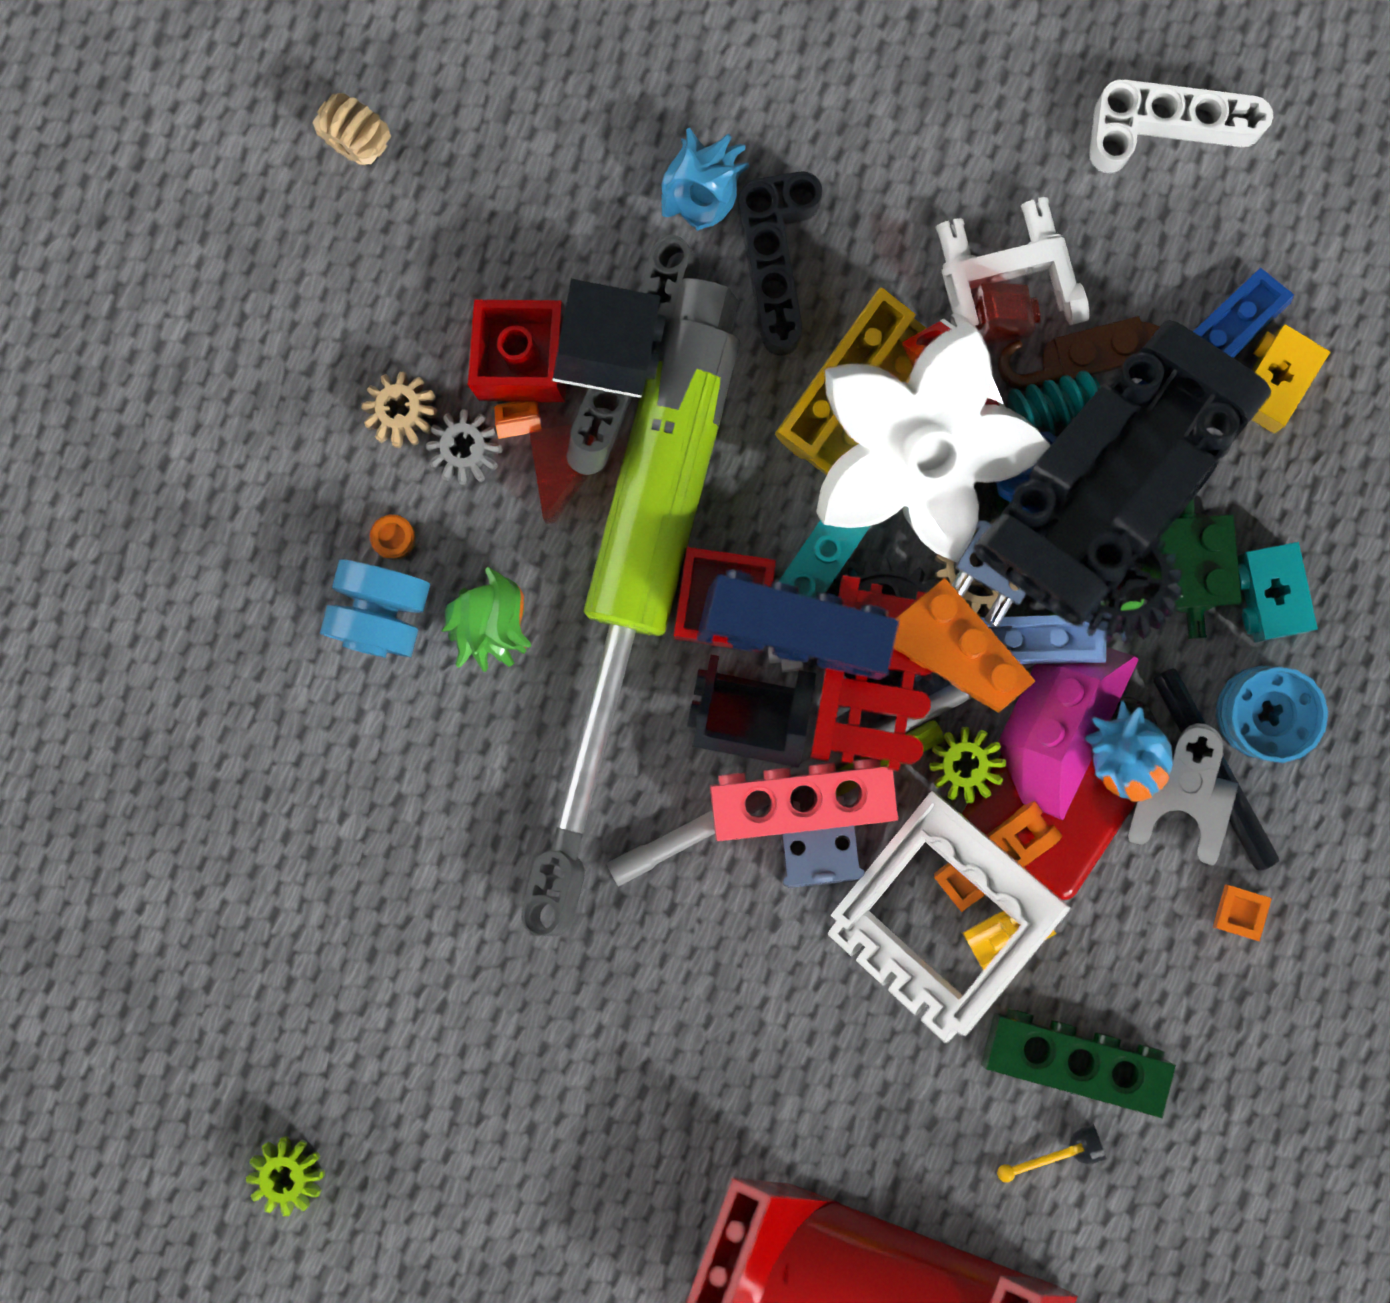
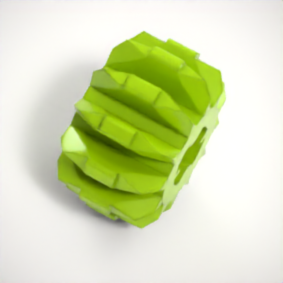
(978, 776)
(301, 1173)

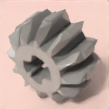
(448, 445)

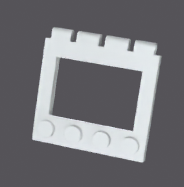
(990, 871)

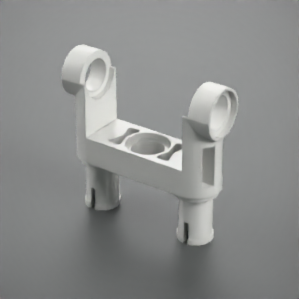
(1043, 253)

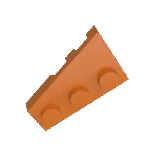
(957, 645)

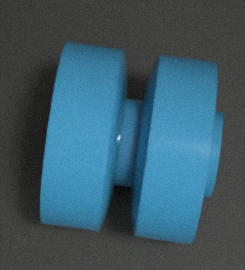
(372, 621)

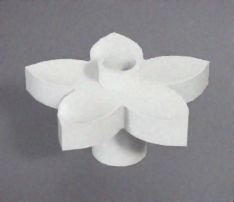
(924, 443)

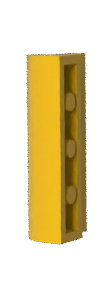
(874, 340)

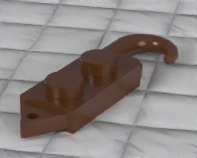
(1088, 350)

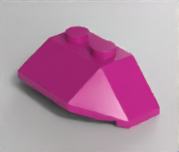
(1050, 723)

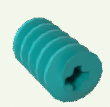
(1054, 402)

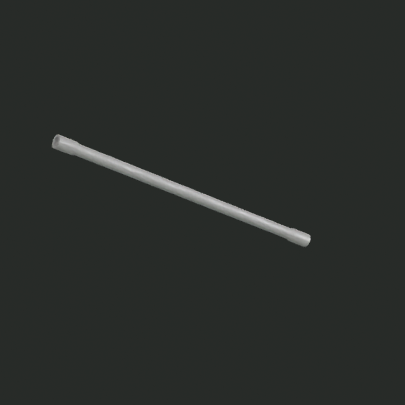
(648, 856)

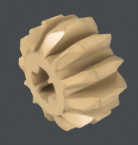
(352, 129)
(399, 394)

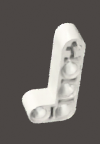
(1182, 122)

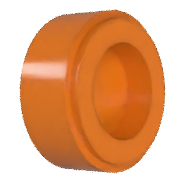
(392, 537)

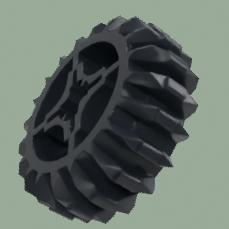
(1155, 585)

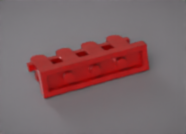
(871, 697)

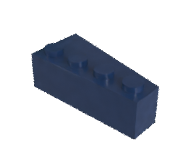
(798, 625)

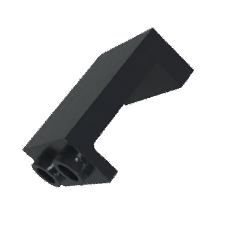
(751, 716)

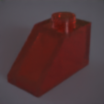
(1005, 312)
(554, 475)

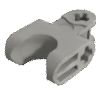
(1194, 790)

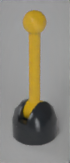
(1083, 1146)

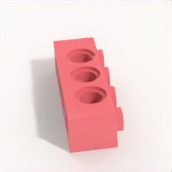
(874, 804)

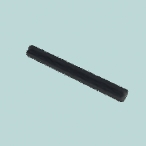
(1242, 815)

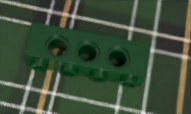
(1143, 1092)

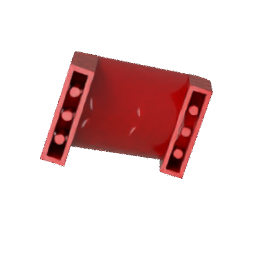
(806, 1248)

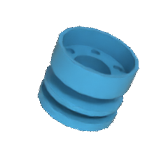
(1294, 724)

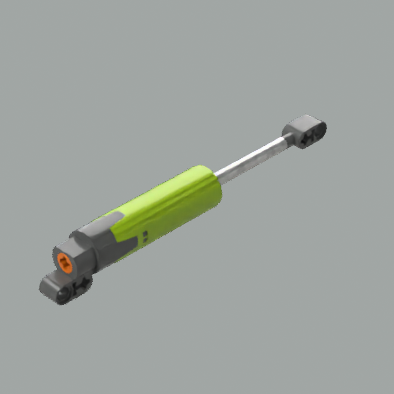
(645, 532)

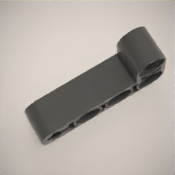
(599, 424)

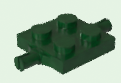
(1207, 562)

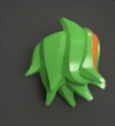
(487, 621)

